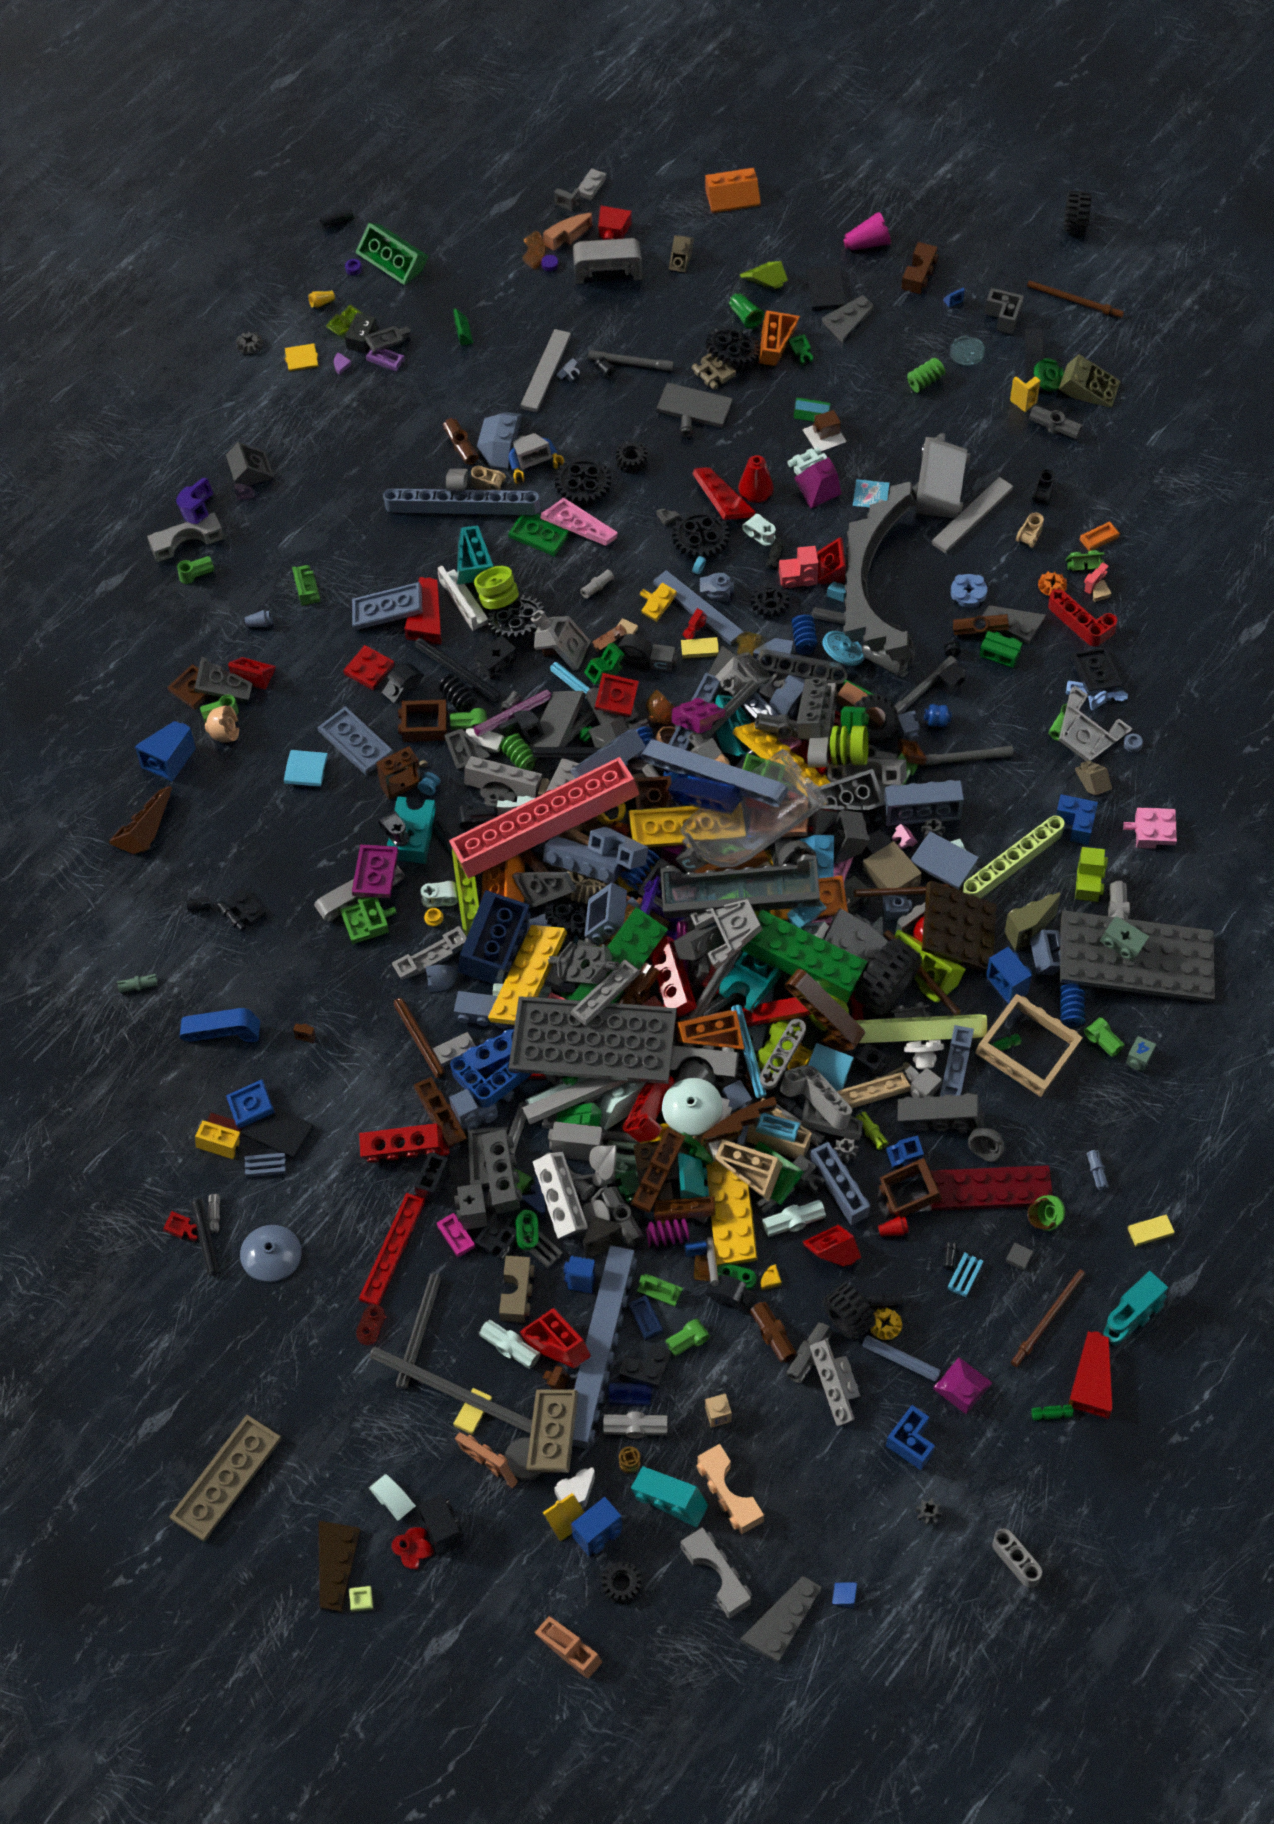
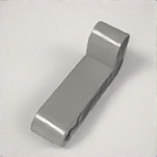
(820, 1093)

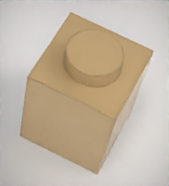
(718, 1410)

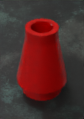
(894, 1227)

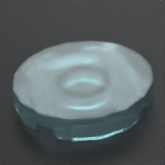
(967, 350)

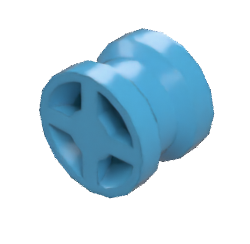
(429, 783)

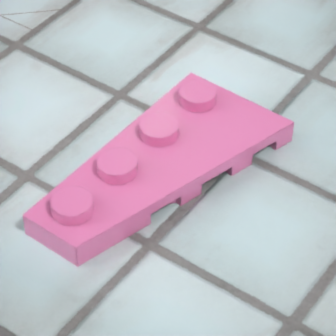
(578, 521)

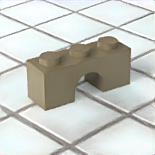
(515, 1306)

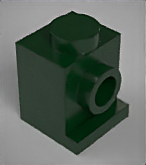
(627, 1185)

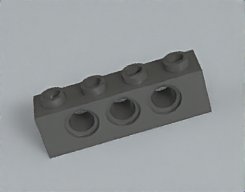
(502, 1199)

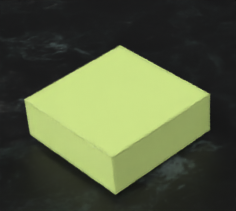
(361, 1599)

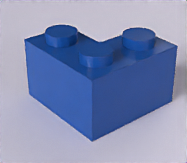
(1079, 814)
(907, 1438)

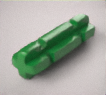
(1006, 1043)
(1052, 1412)

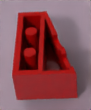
(556, 1339)

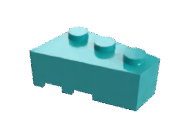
(472, 555)

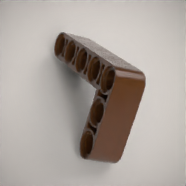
(843, 1030)

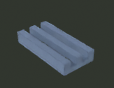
(261, 1162)

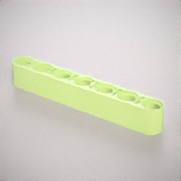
(1017, 852)
(920, 1028)

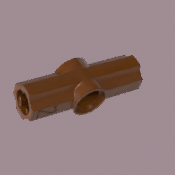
(460, 441)
(993, 624)
(638, 990)
(773, 1332)

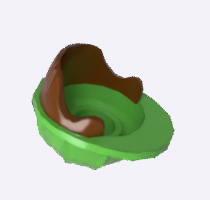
(1046, 1213)

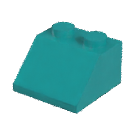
(691, 1177)

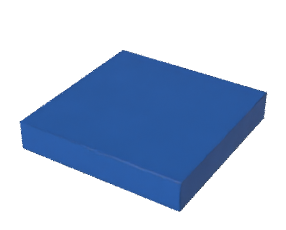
(250, 1104)

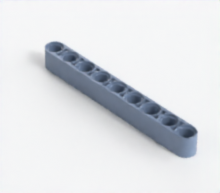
(462, 501)
(689, 763)

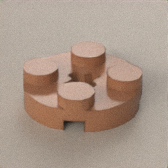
(609, 637)

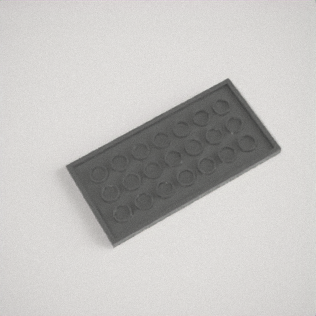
(1170, 964)
(616, 1045)

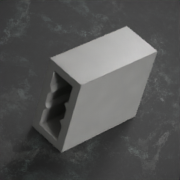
(574, 1140)

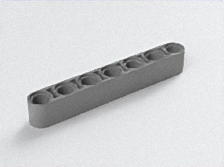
(819, 747)

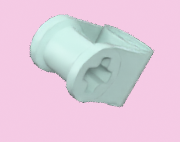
(760, 530)
(440, 894)

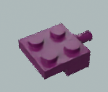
(697, 715)

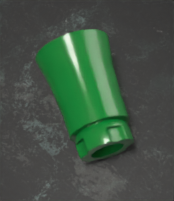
(747, 312)

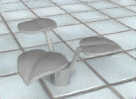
(603, 1161)

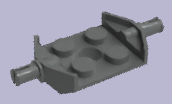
(574, 959)

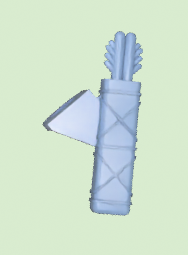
(1099, 699)

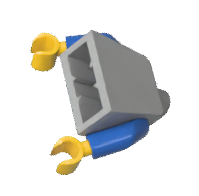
(531, 451)

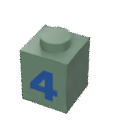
(1140, 1054)

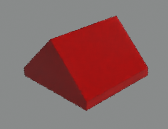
(831, 563)
(253, 671)

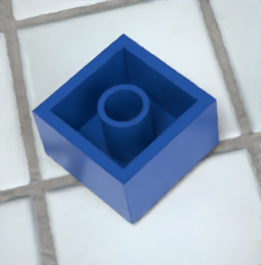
(1008, 974)
(597, 1527)

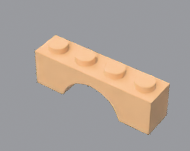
(743, 1511)

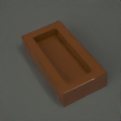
(912, 752)

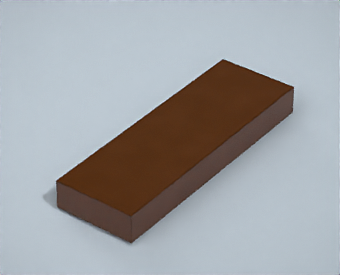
(684, 1208)

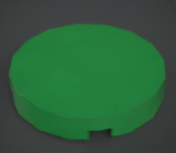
(1049, 374)

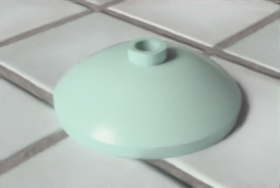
(696, 1117)

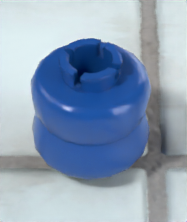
(937, 715)

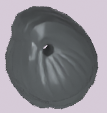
(986, 1144)

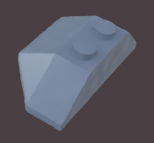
(497, 438)

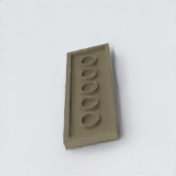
(225, 1478)

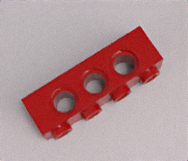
(677, 989)
(371, 1140)

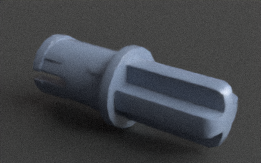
(1097, 1169)

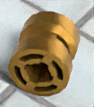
(627, 1463)

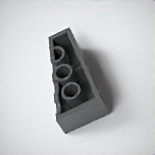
(941, 1113)

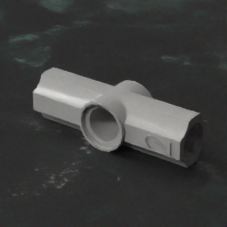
(1118, 902)
(635, 1425)

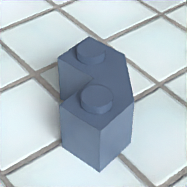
(787, 699)

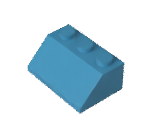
(824, 849)

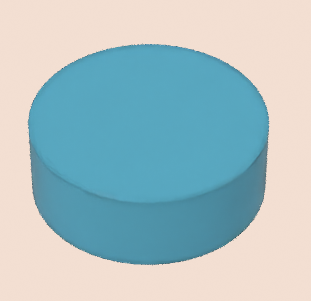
(699, 565)

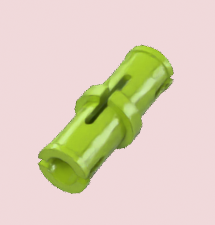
(872, 1131)

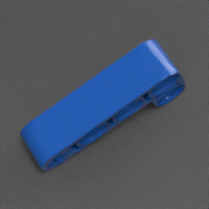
(221, 1024)

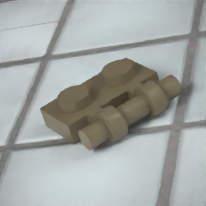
(719, 371)

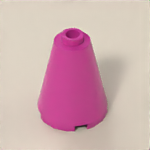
(868, 234)

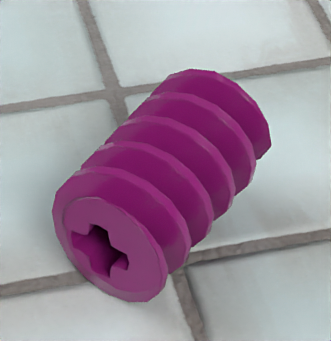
(667, 1232)

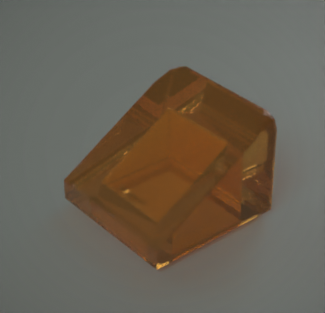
(701, 1268)

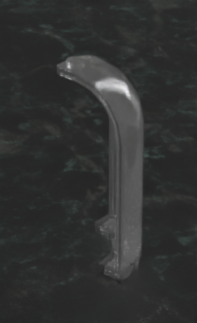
(754, 825)

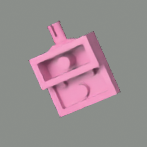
(1153, 827)

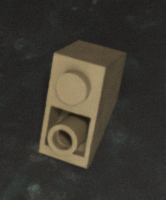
(681, 253)
(1094, 777)

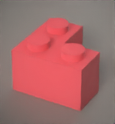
(800, 571)

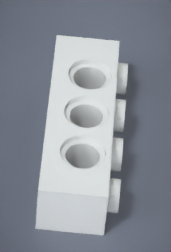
(560, 1194)

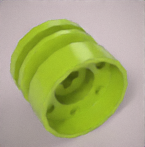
(849, 745)

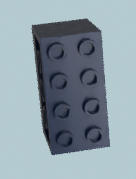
(494, 938)

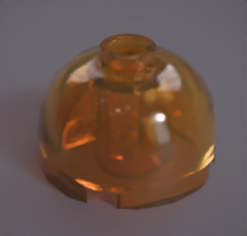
(659, 709)

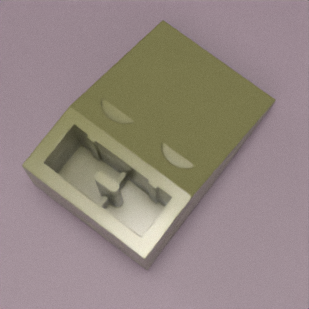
(1089, 382)
(1030, 920)

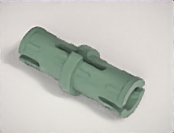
(137, 983)

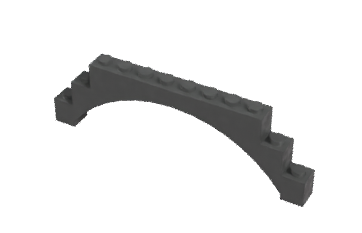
(863, 542)

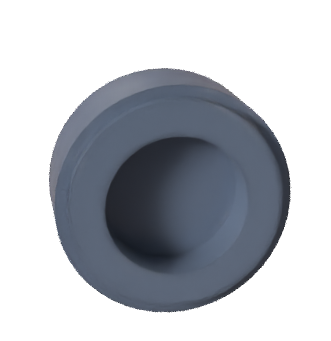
(1133, 743)

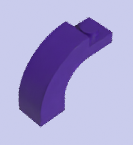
(192, 501)

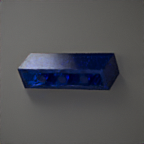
(705, 793)

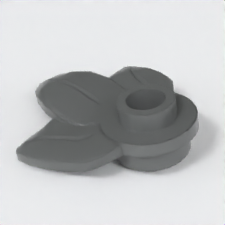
(496, 793)

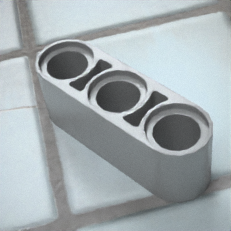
(457, 479)
(1020, 1568)

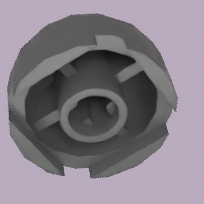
(792, 851)

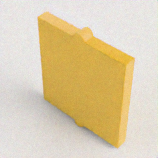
(301, 357)
(563, 1514)

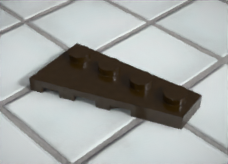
(336, 1559)

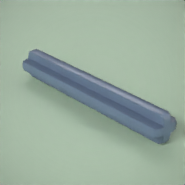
(901, 1358)

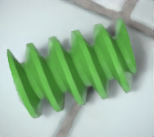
(925, 374)
(518, 752)

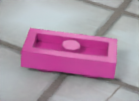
(455, 1235)

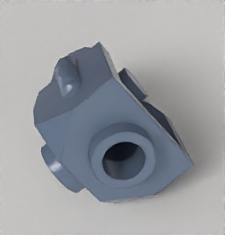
(716, 587)

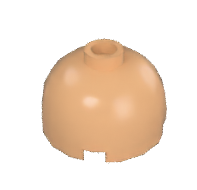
(221, 724)

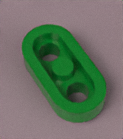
(527, 1231)
(738, 1273)

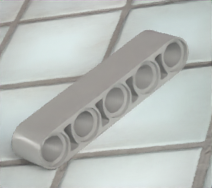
(341, 897)

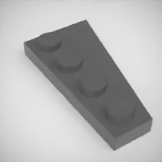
(781, 1622)

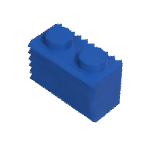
(580, 1274)

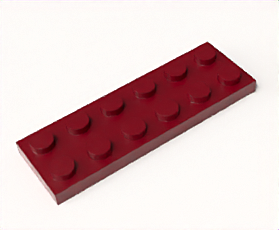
(991, 1187)

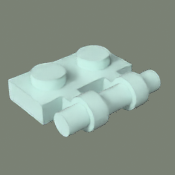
(798, 460)

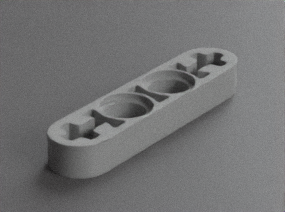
(781, 1053)

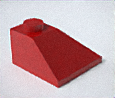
(834, 1246)

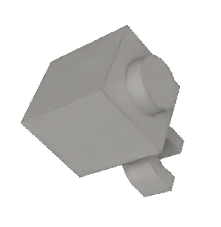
(705, 747)
(923, 1084)

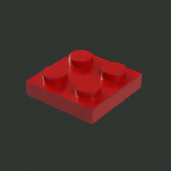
(369, 667)
(616, 695)

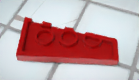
(724, 499)

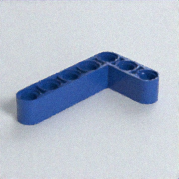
(487, 1085)

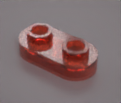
(370, 1323)

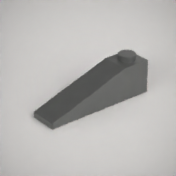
(853, 792)

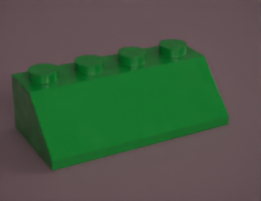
(391, 253)

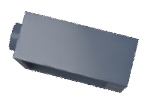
(613, 901)

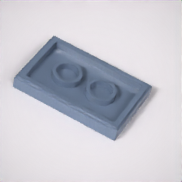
(944, 860)

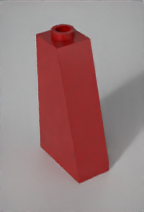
(428, 623)
(1093, 1379)

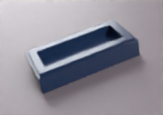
(645, 1317)

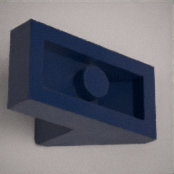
(535, 1201)

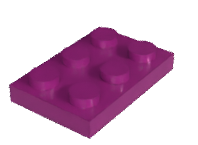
(375, 871)

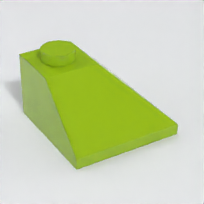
(769, 274)

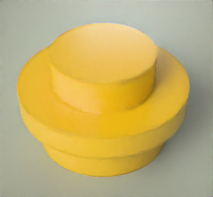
(433, 917)

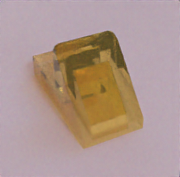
(748, 642)

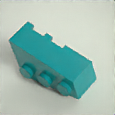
(670, 1495)

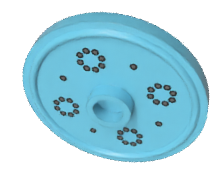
(842, 649)

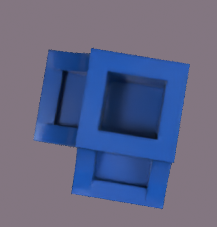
(905, 1152)

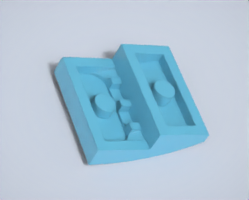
(305, 768)
(831, 1065)

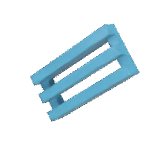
(776, 1130)
(972, 1260)

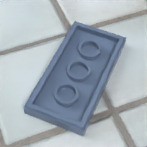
(387, 606)
(355, 740)

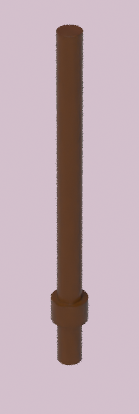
(1106, 309)
(894, 891)
(931, 983)
(1027, 1347)

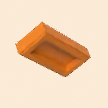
(1099, 536)

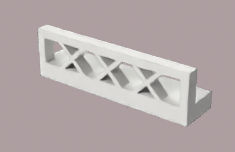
(462, 599)

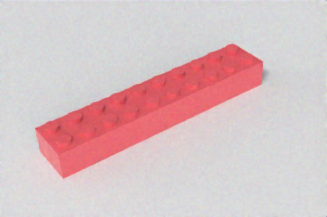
(544, 817)

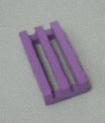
(383, 359)

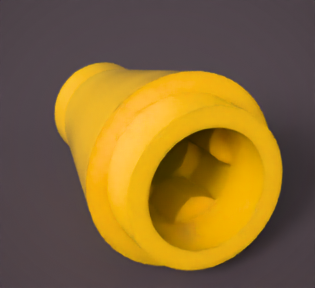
(320, 298)

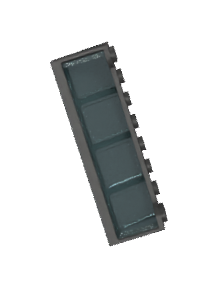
(764, 888)

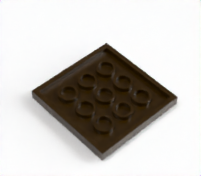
(958, 926)

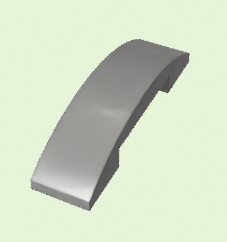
(432, 955)

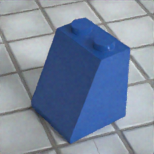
(166, 750)

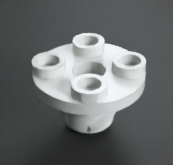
(924, 1053)

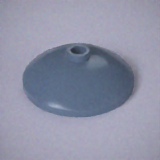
(270, 1264)

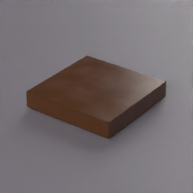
(184, 687)

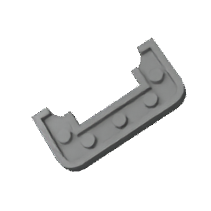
(607, 255)
(941, 479)

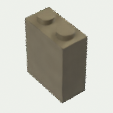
(891, 868)

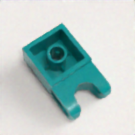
(418, 828)
(751, 978)
(1136, 1307)

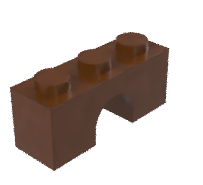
(917, 277)

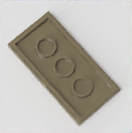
(552, 1431)

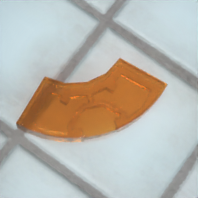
(535, 250)

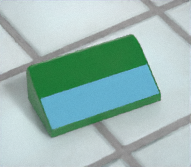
(807, 409)

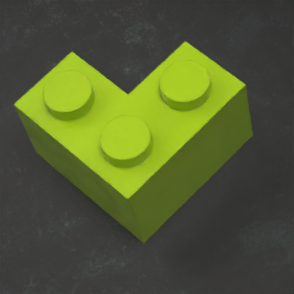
(1089, 874)
(776, 1032)

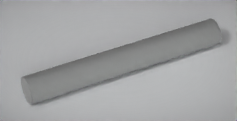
(712, 1261)

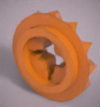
(1045, 582)

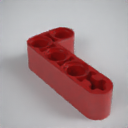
(1080, 620)
(642, 1119)

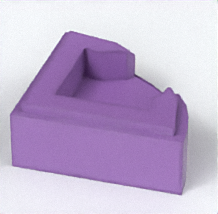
(341, 363)

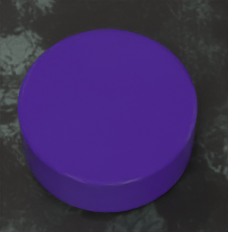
(549, 263)
(353, 267)

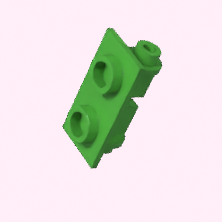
(1077, 560)
(659, 1289)

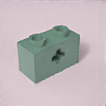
(1124, 938)

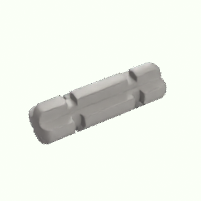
(214, 1212)

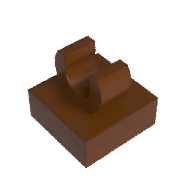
(557, 1379)

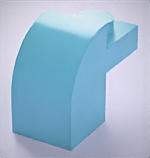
(804, 916)

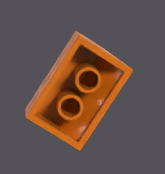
(732, 190)
(500, 878)

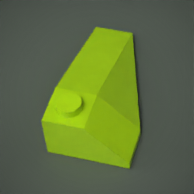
(942, 971)

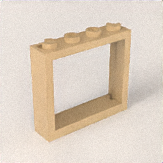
(1013, 1068)

